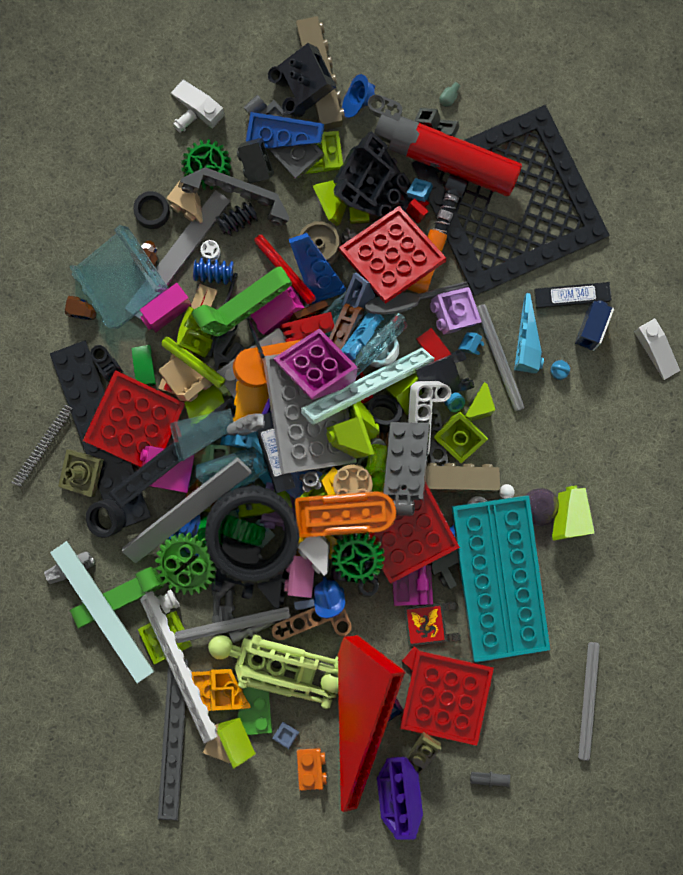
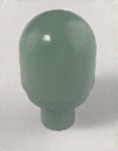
(449, 95)

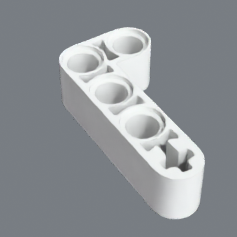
(425, 401)

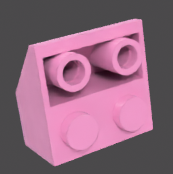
(300, 579)

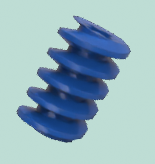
(213, 271)

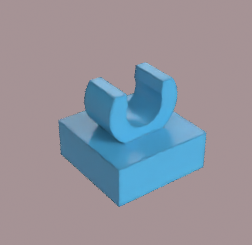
(419, 190)
(470, 343)

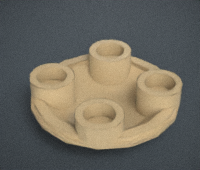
(352, 480)

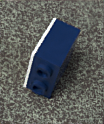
(594, 325)

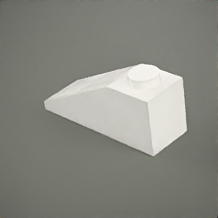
(199, 103)
(657, 348)

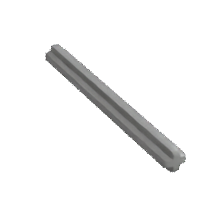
(500, 358)
(232, 624)
(589, 701)

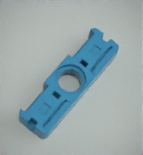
(361, 335)
(237, 441)

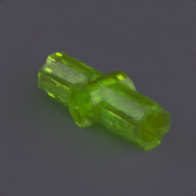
(376, 462)

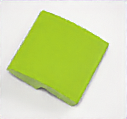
(332, 152)
(192, 337)
(205, 403)
(152, 643)

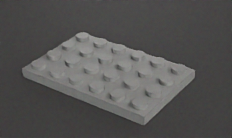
(298, 441)

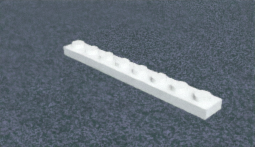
(180, 671)

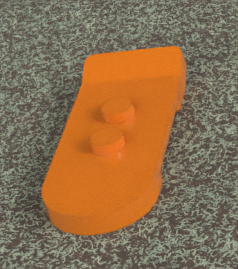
(249, 365)
(344, 514)

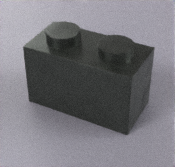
(255, 160)

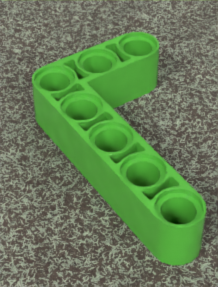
(243, 305)
(145, 582)

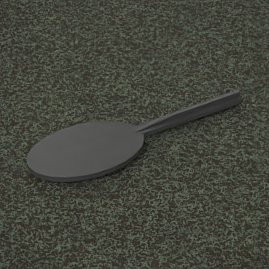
(407, 301)

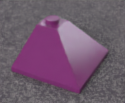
(317, 365)

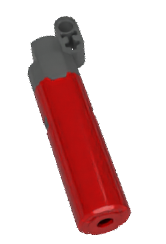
(443, 150)

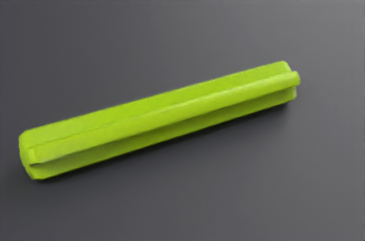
(193, 362)

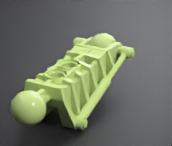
(246, 668)

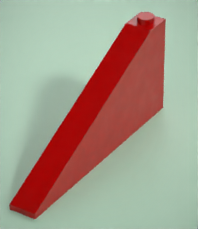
(366, 697)

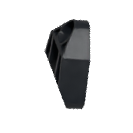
(222, 345)

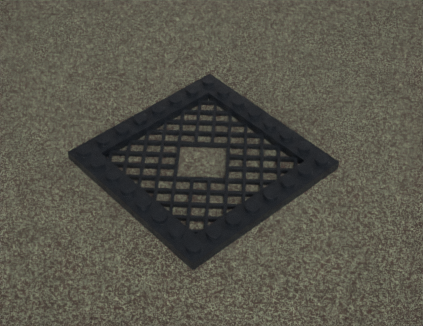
(580, 198)

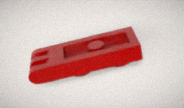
(304, 327)

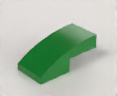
(143, 365)

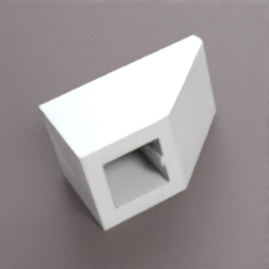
(317, 551)

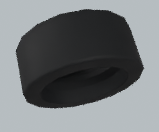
(151, 195)
(388, 402)
(93, 521)

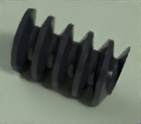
(237, 218)

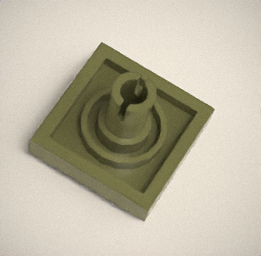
(80, 473)

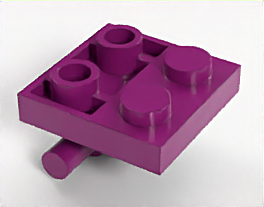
(414, 588)

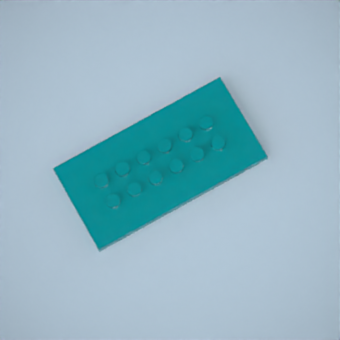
(500, 578)

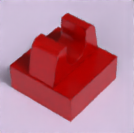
(417, 210)

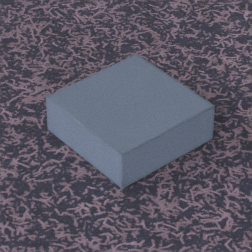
(304, 604)
(285, 735)

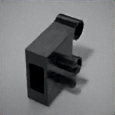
(307, 78)

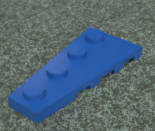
(283, 131)
(315, 269)

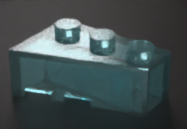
(198, 432)
(250, 457)

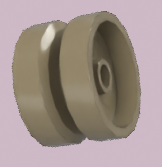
(326, 235)

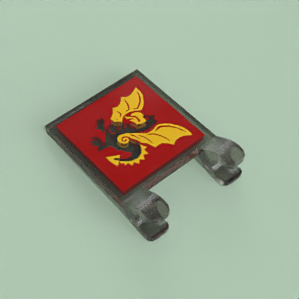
(427, 624)

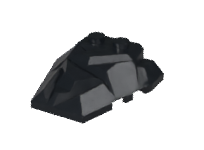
(372, 179)

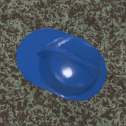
(357, 95)
(328, 598)

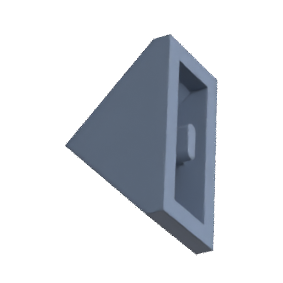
(358, 292)

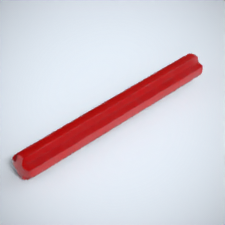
(278, 261)

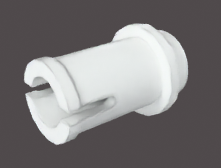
(185, 120)

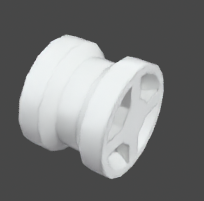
(209, 247)
(168, 601)

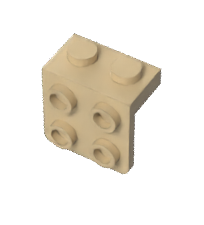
(183, 379)

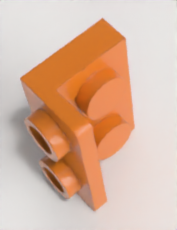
(310, 769)

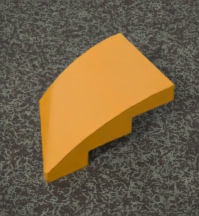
(249, 400)
(220, 690)

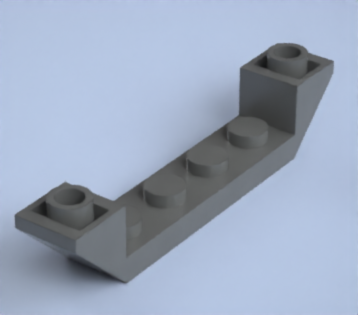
(277, 212)

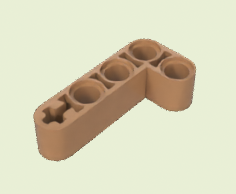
(309, 623)

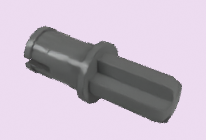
(490, 779)

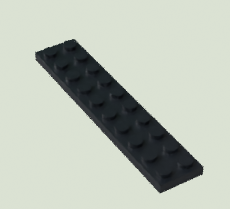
(83, 394)

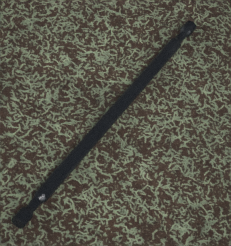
(227, 299)
(255, 337)

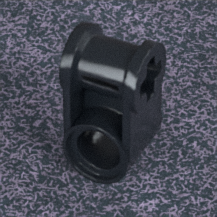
(107, 364)

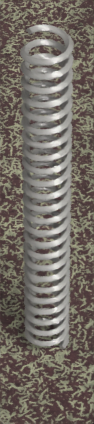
(32, 461)

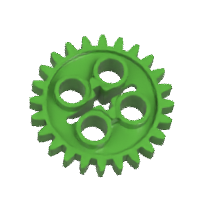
(198, 577)

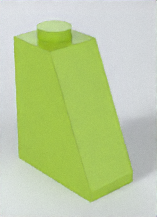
(573, 515)

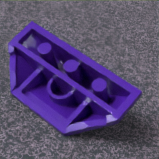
(400, 798)

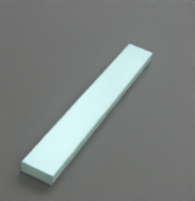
(366, 386)
(102, 612)

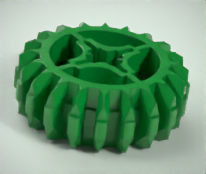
(192, 156)
(242, 530)
(343, 561)

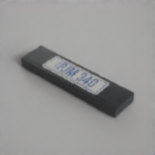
(572, 295)
(268, 445)

